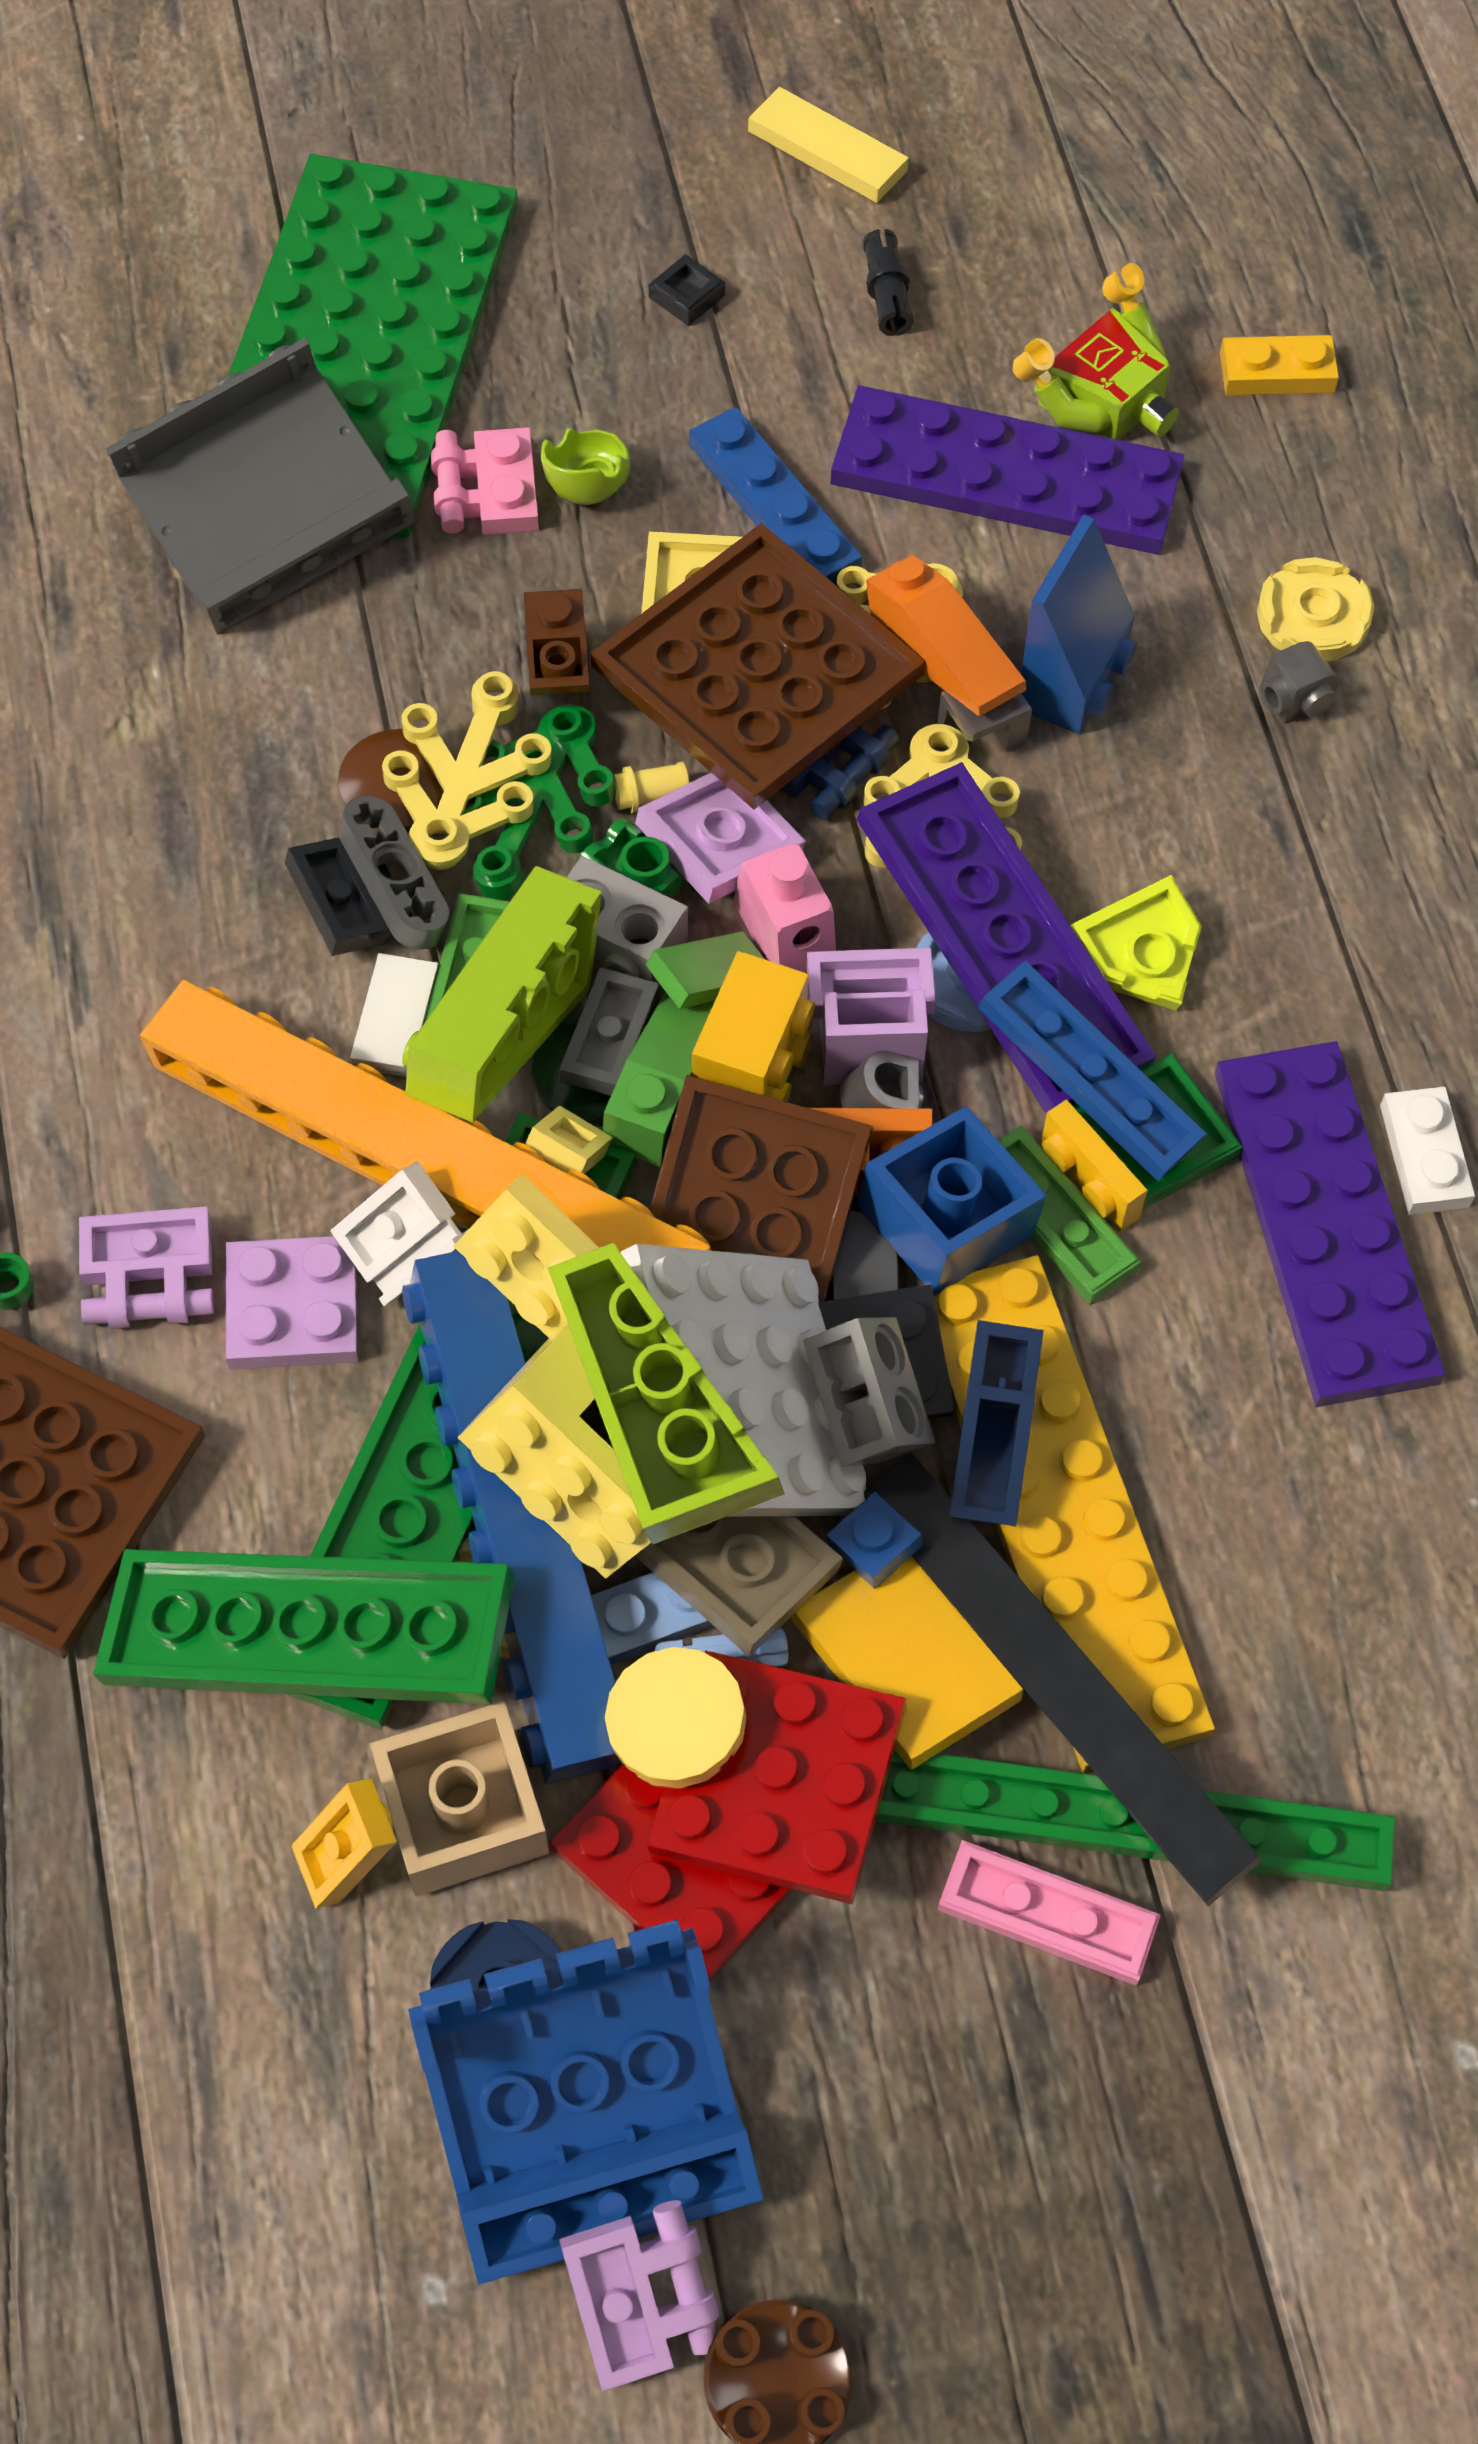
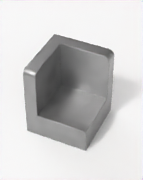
(1007, 721)

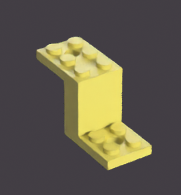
(533, 1424)

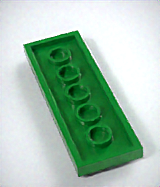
(306, 1625)

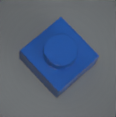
(875, 1540)

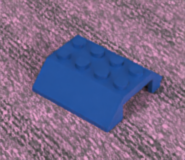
(583, 2097)

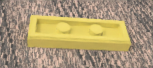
(828, 144)

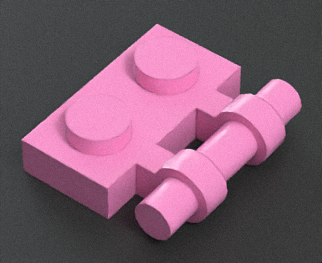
(504, 477)

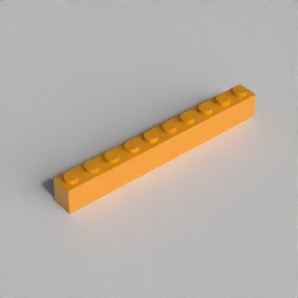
(369, 1123)

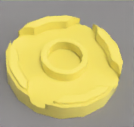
(1315, 604)
(675, 1717)

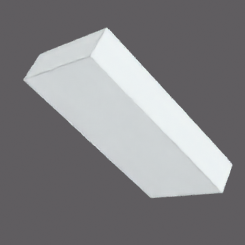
(393, 1011)

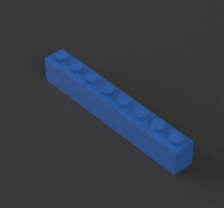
(551, 1622)

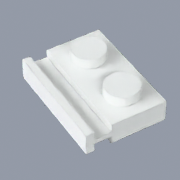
(396, 1227)

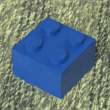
(950, 1199)

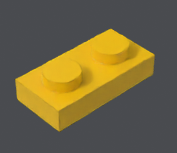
(1278, 365)
(1093, 1165)
(344, 1842)

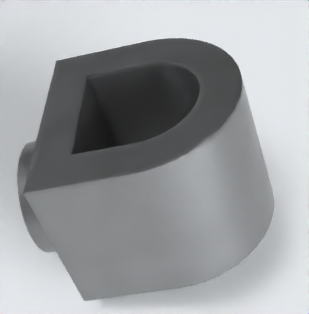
(1298, 682)
(883, 1082)

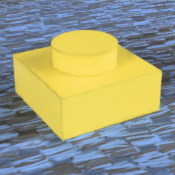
(568, 1141)

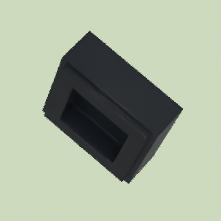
(686, 290)

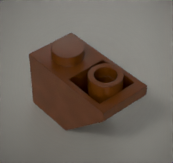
(556, 642)

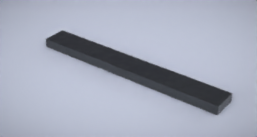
(1069, 1687)

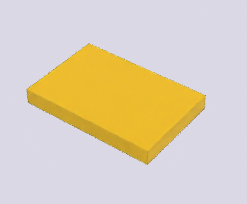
(911, 1646)

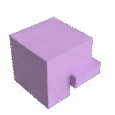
(870, 1005)

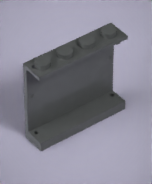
(259, 486)

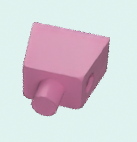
(778, 899)

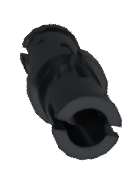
(887, 282)

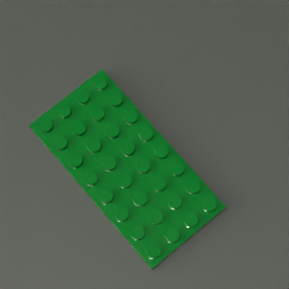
(389, 292)

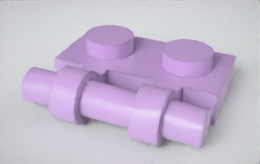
(143, 1248)
(617, 2300)

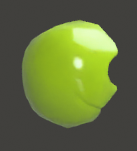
(586, 465)

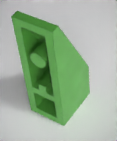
(653, 1079)

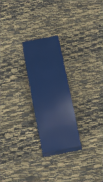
(996, 1423)

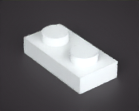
(1427, 1150)

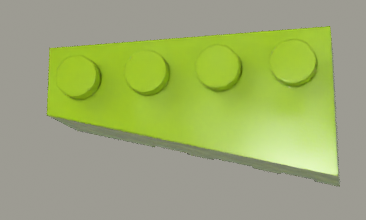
(506, 996)
(665, 1419)

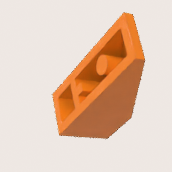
(945, 632)

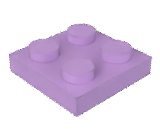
(713, 833)
(290, 1303)

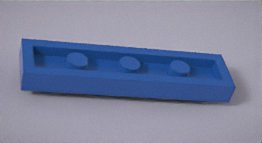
(771, 492)
(1091, 1070)

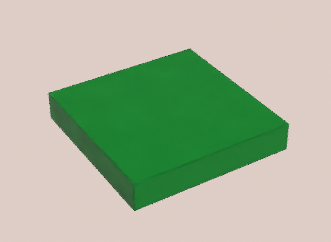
(1213, 1151)

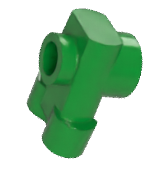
(636, 857)

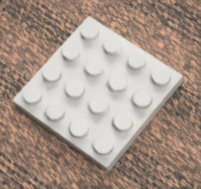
(747, 1332)

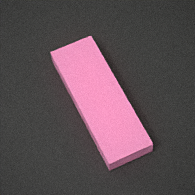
(1049, 1912)

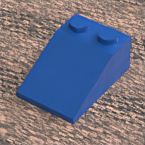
(1077, 633)

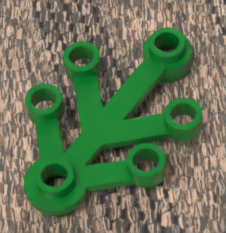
(571, 737)

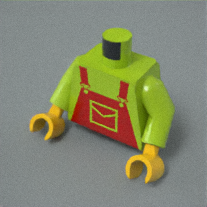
(1108, 373)

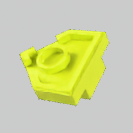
(1144, 943)

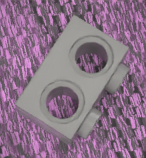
(628, 914)
(868, 1391)

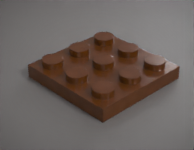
(761, 1175)

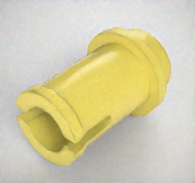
(647, 785)

